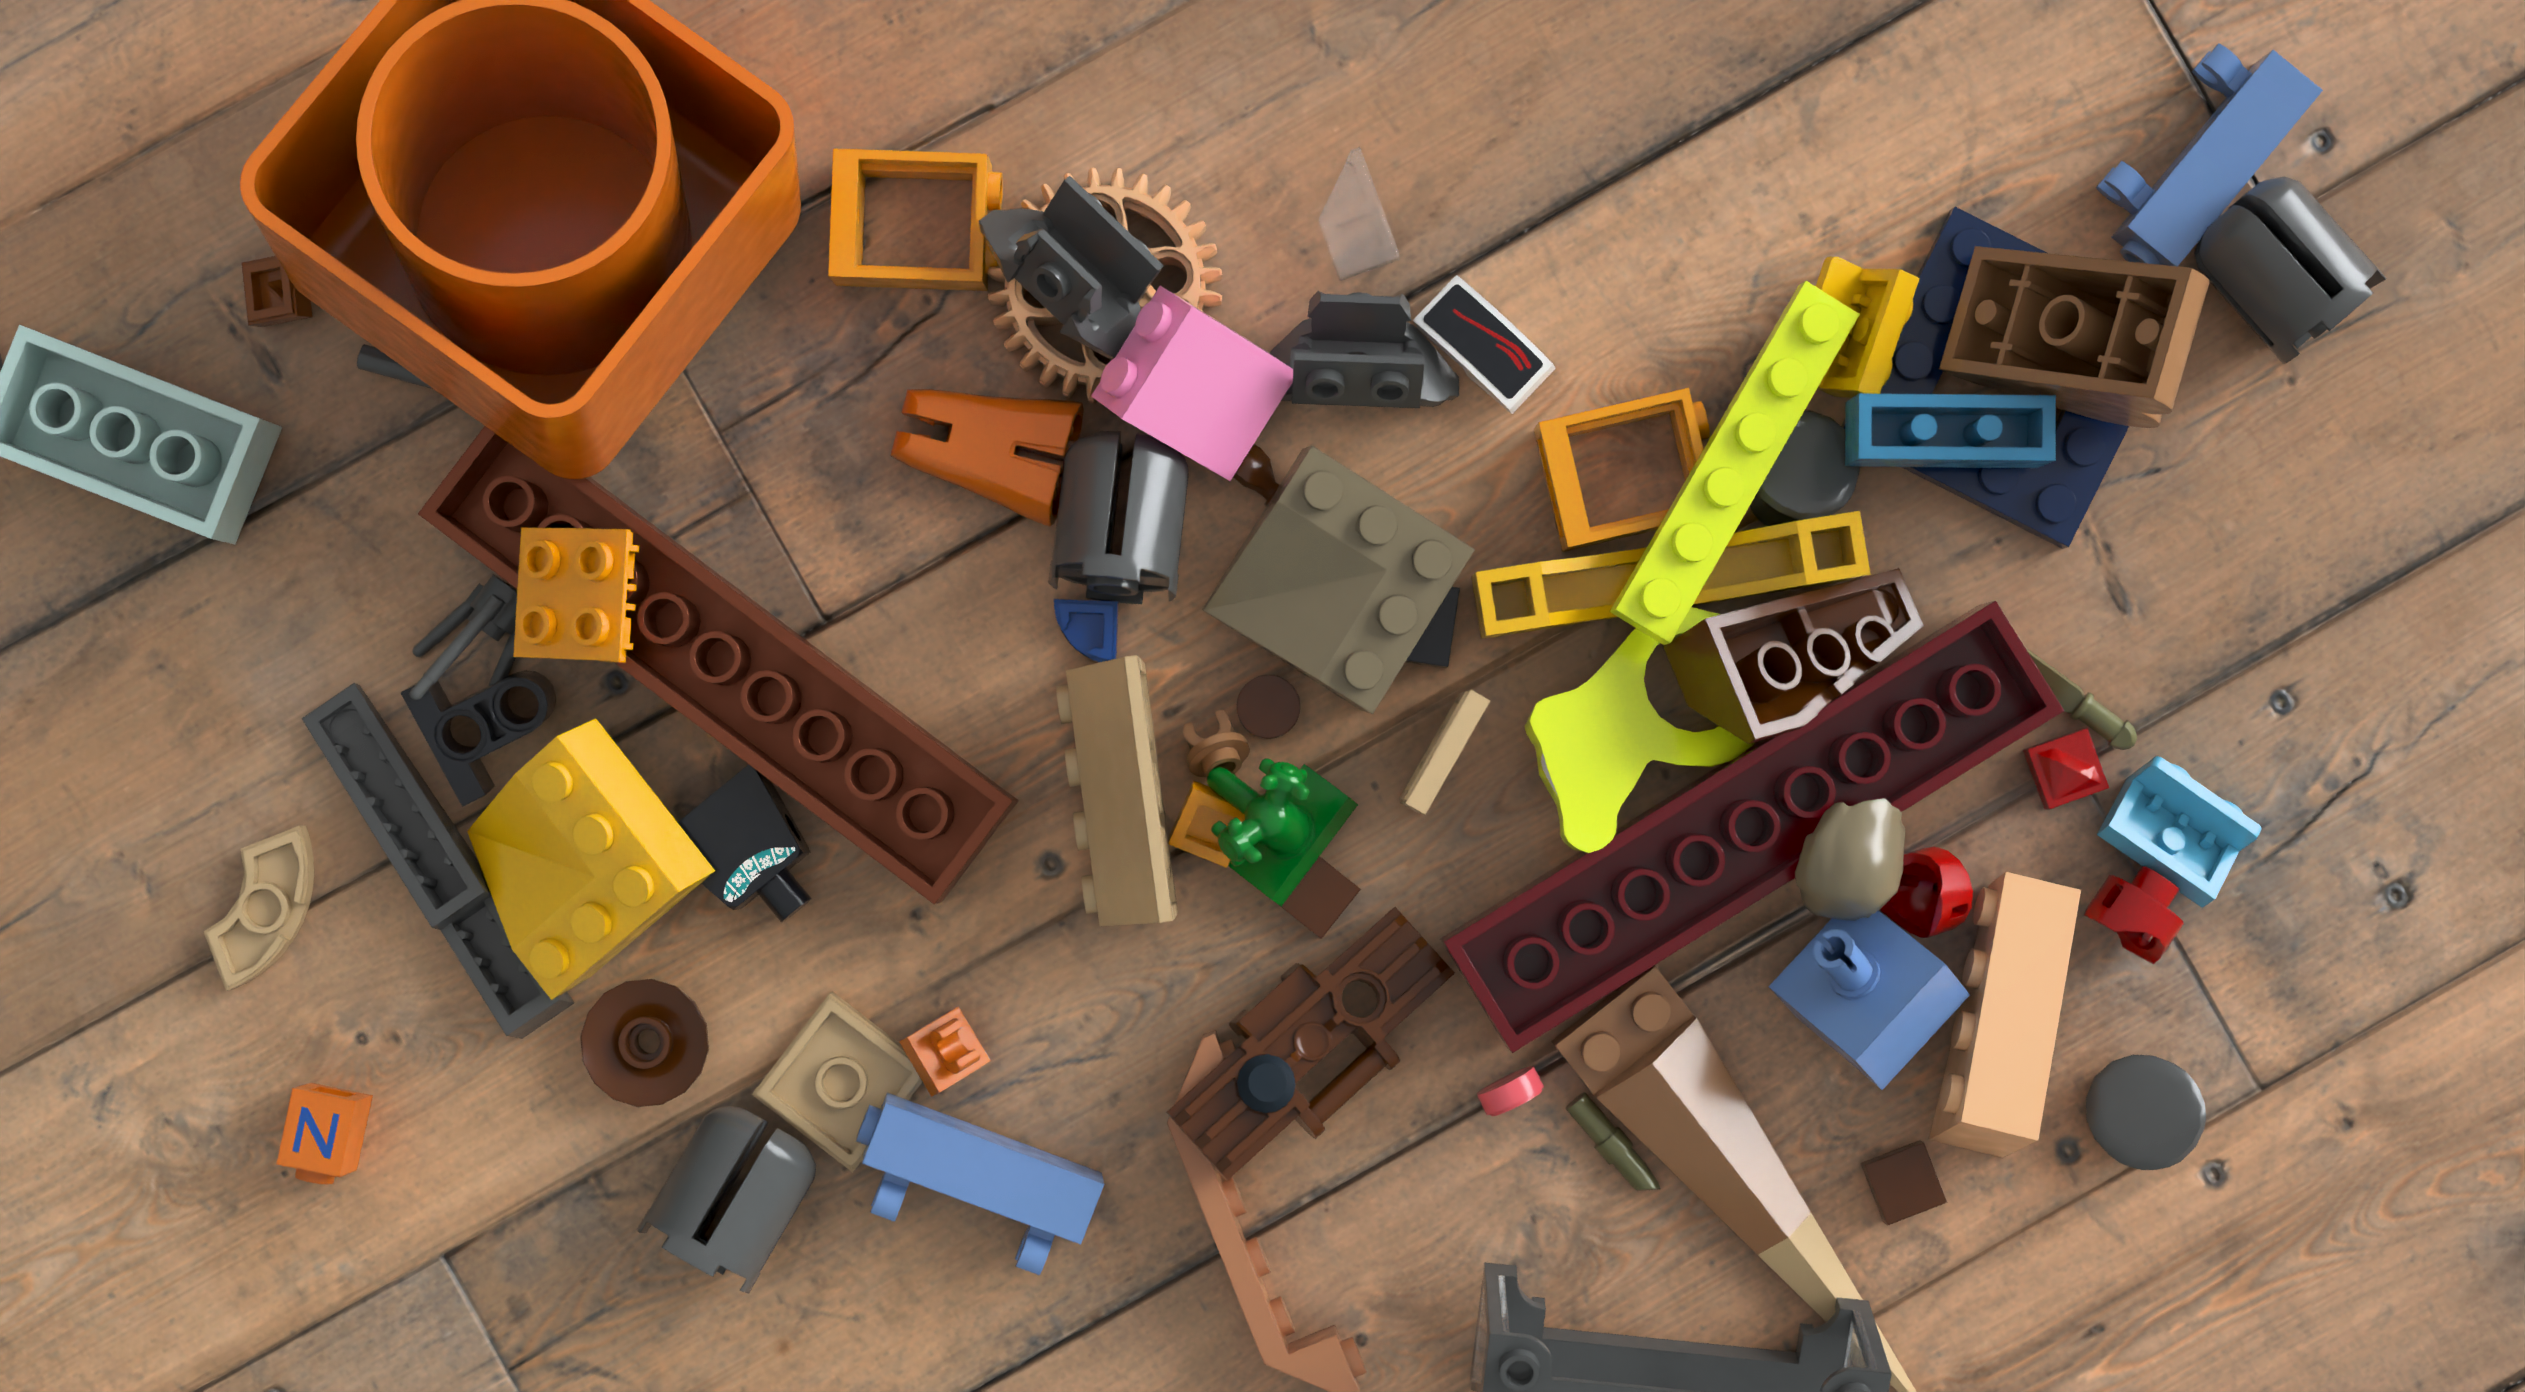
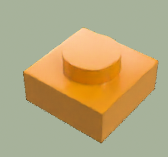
(1194, 823)

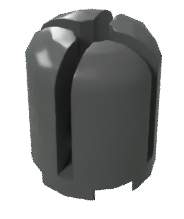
(2285, 265)
(1151, 523)
(758, 1209)

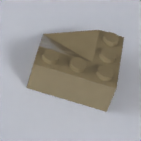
(1338, 579)

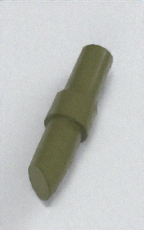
(1612, 1143)

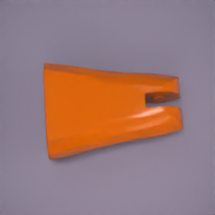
(994, 446)

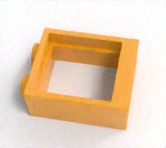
(848, 206)
(1553, 443)

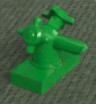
(1281, 828)

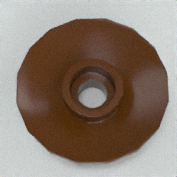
(613, 1048)

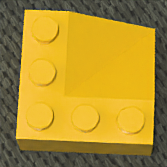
(581, 857)

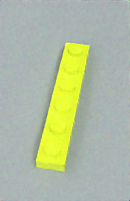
(1734, 463)

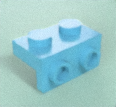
(2178, 829)

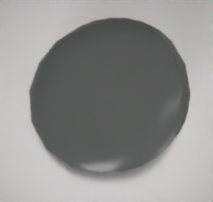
(1807, 475)
(2145, 1112)

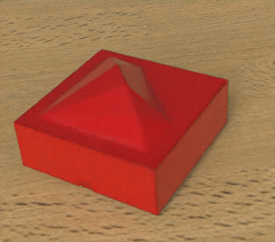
(2066, 768)

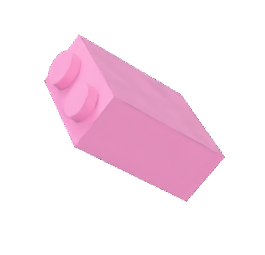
(1193, 383)

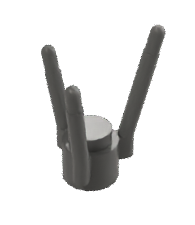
(488, 609)

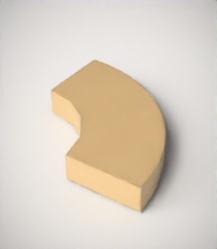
(269, 907)

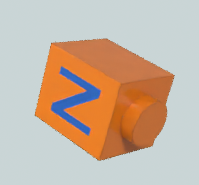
(323, 1132)

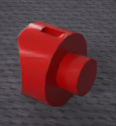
(1932, 893)
(2138, 912)

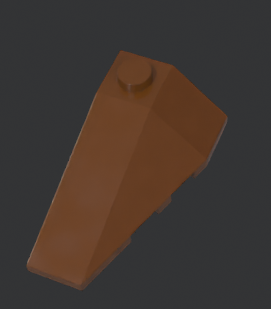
(1790, 657)

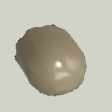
(1852, 860)

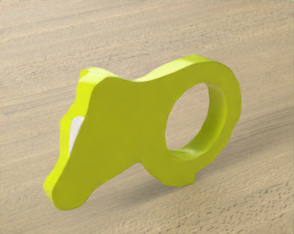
(1605, 733)

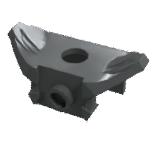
(1075, 265)
(1364, 354)

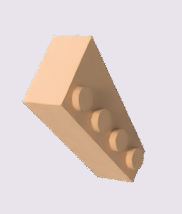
(2010, 1021)

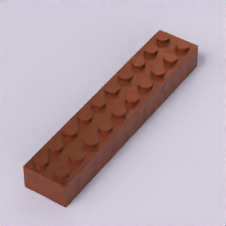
(745, 675)

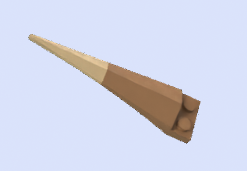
(1671, 1089)

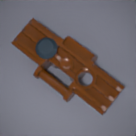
(1293, 1029)

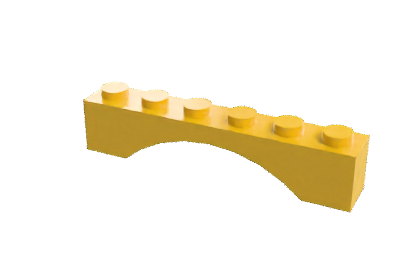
(1752, 564)

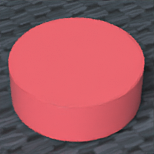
(1510, 1091)

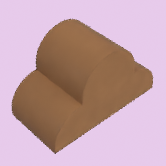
(2077, 328)

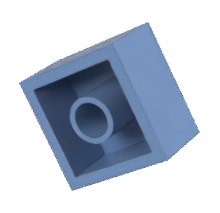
(1870, 993)

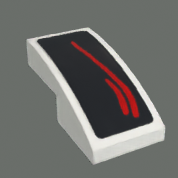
(1484, 344)

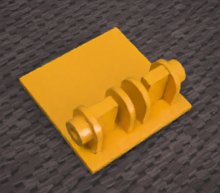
(574, 594)

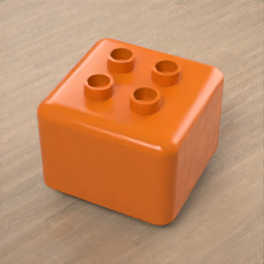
(530, 206)

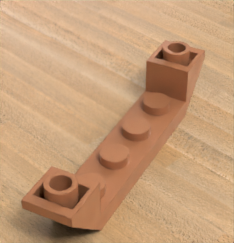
(1316, 1358)

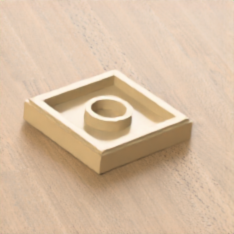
(1443, 751)
(834, 1075)

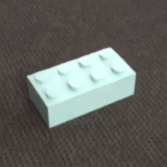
(131, 436)

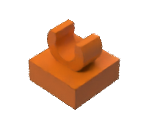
(945, 1051)

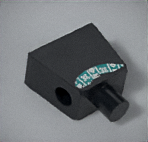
(749, 844)

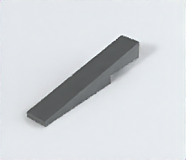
(429, 856)

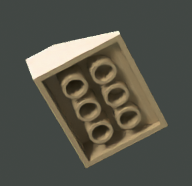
(1120, 793)

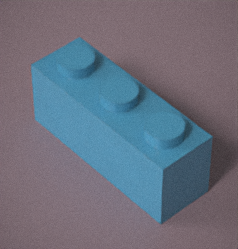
(1950, 430)

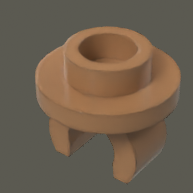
(1223, 749)

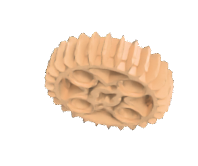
(1117, 200)

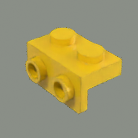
(1884, 307)

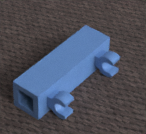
(2217, 161)
(981, 1170)

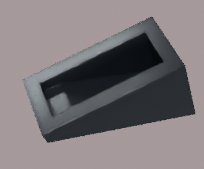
(1436, 641)

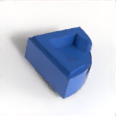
(1089, 626)

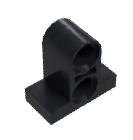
(496, 722)

